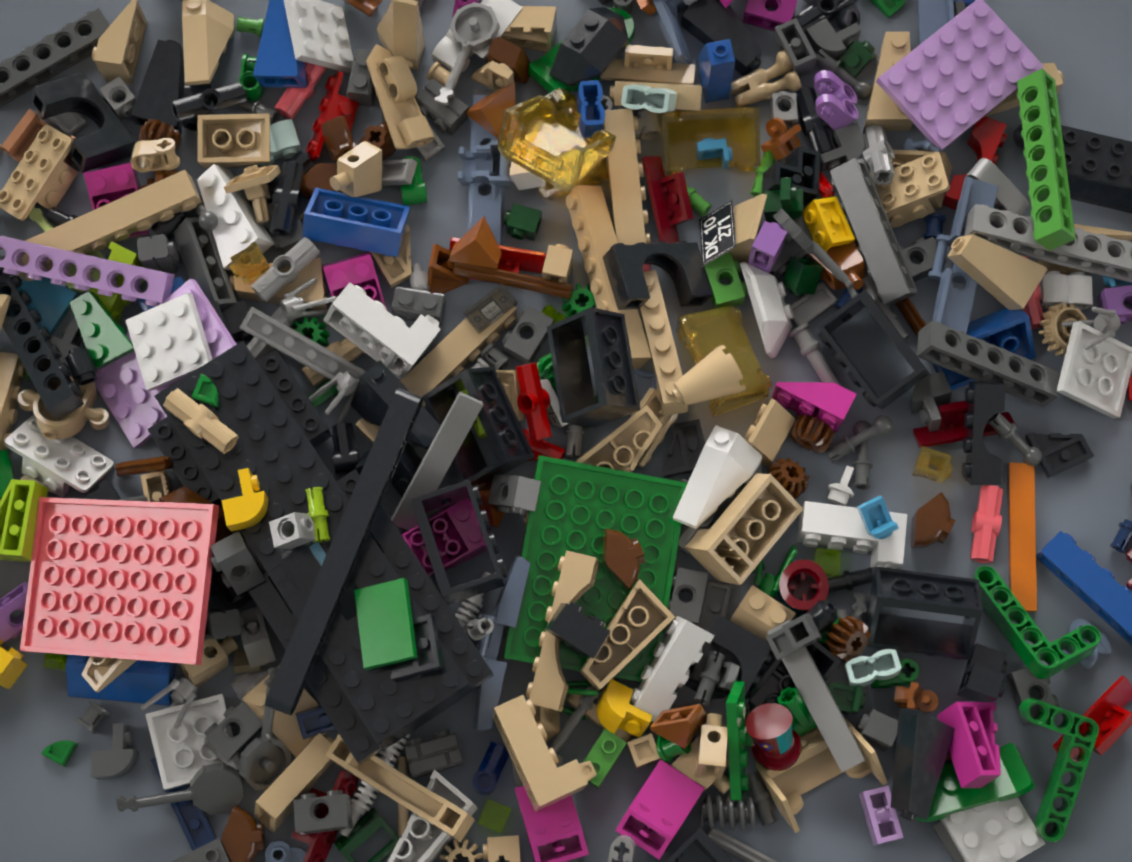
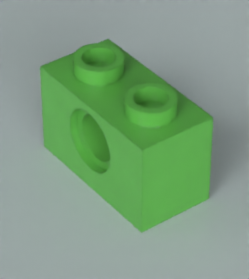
(726, 295)
(604, 756)

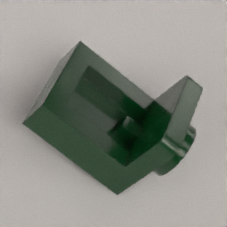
(857, 57)
(847, 697)

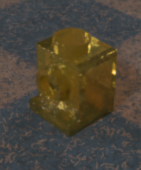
(256, 266)
(932, 457)

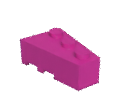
(973, 742)

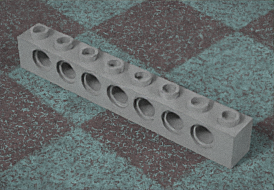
(1087, 252)

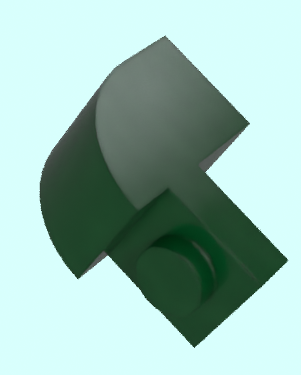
(787, 198)

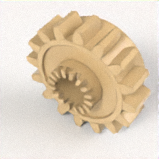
(1054, 332)

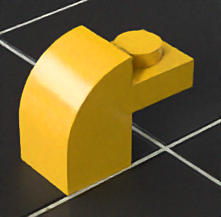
(247, 509)
(616, 712)

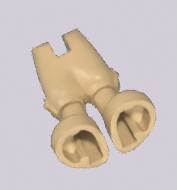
(757, 81)

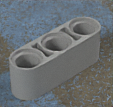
(1008, 196)

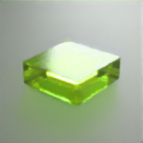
(828, 560)
(494, 816)

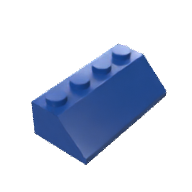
(355, 222)
(1003, 329)
(134, 685)

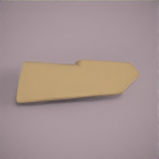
(396, 95)

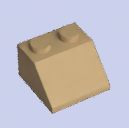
(760, 613)

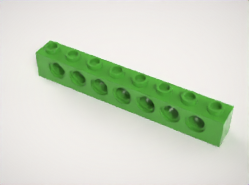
(1045, 160)

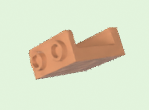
(24, 135)

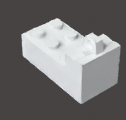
(379, 332)
(843, 528)

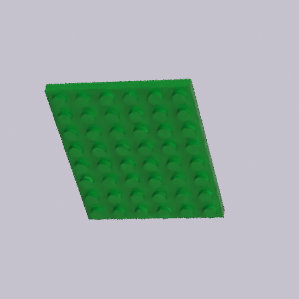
(571, 515)

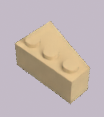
(533, 28)

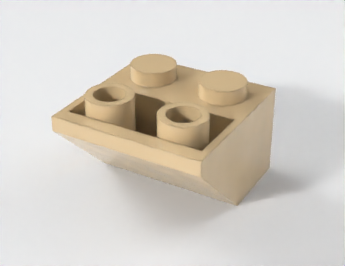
(771, 430)

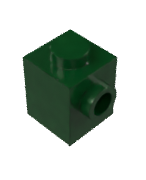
(523, 222)
(802, 276)

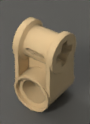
(154, 155)

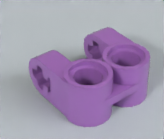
(837, 98)

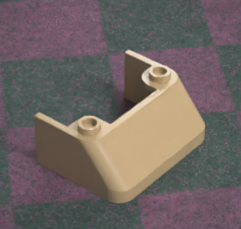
(812, 769)

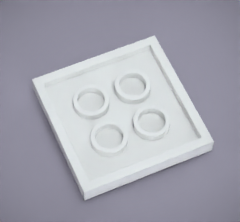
(319, 34)
(169, 341)
(1096, 375)
(182, 750)
(994, 832)

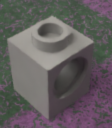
(115, 90)
(787, 100)
(292, 530)

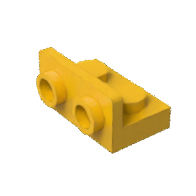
(827, 223)

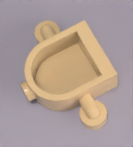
(72, 423)

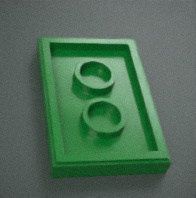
(385, 624)

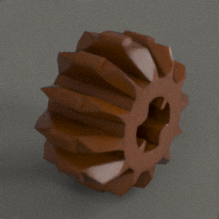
(158, 130)
(812, 433)
(790, 476)
(848, 638)

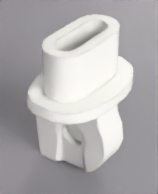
(840, 492)

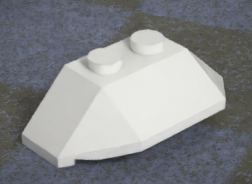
(769, 307)

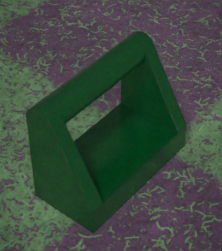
(361, 832)

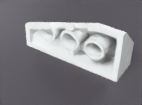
(720, 470)

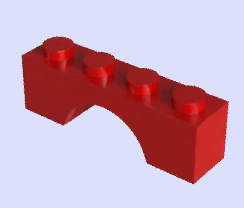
(984, 140)

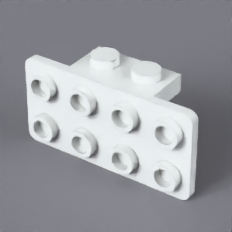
(57, 461)

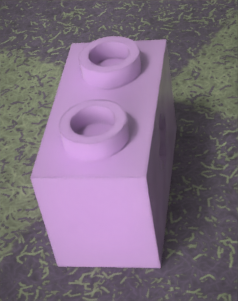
(879, 815)

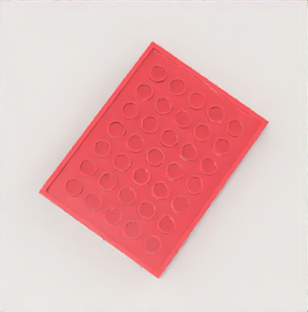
(120, 579)

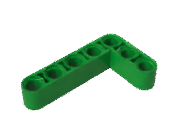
(1027, 630)
(1063, 764)

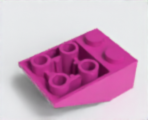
(111, 184)
(356, 270)
(818, 399)
(455, 535)
(660, 809)
(552, 831)

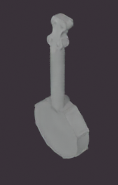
(473, 29)

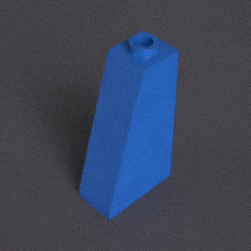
(276, 57)
(716, 70)

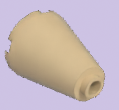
(709, 379)

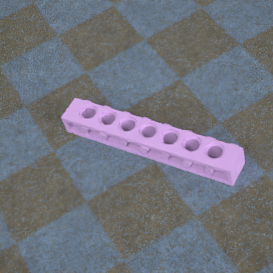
(158, 282)

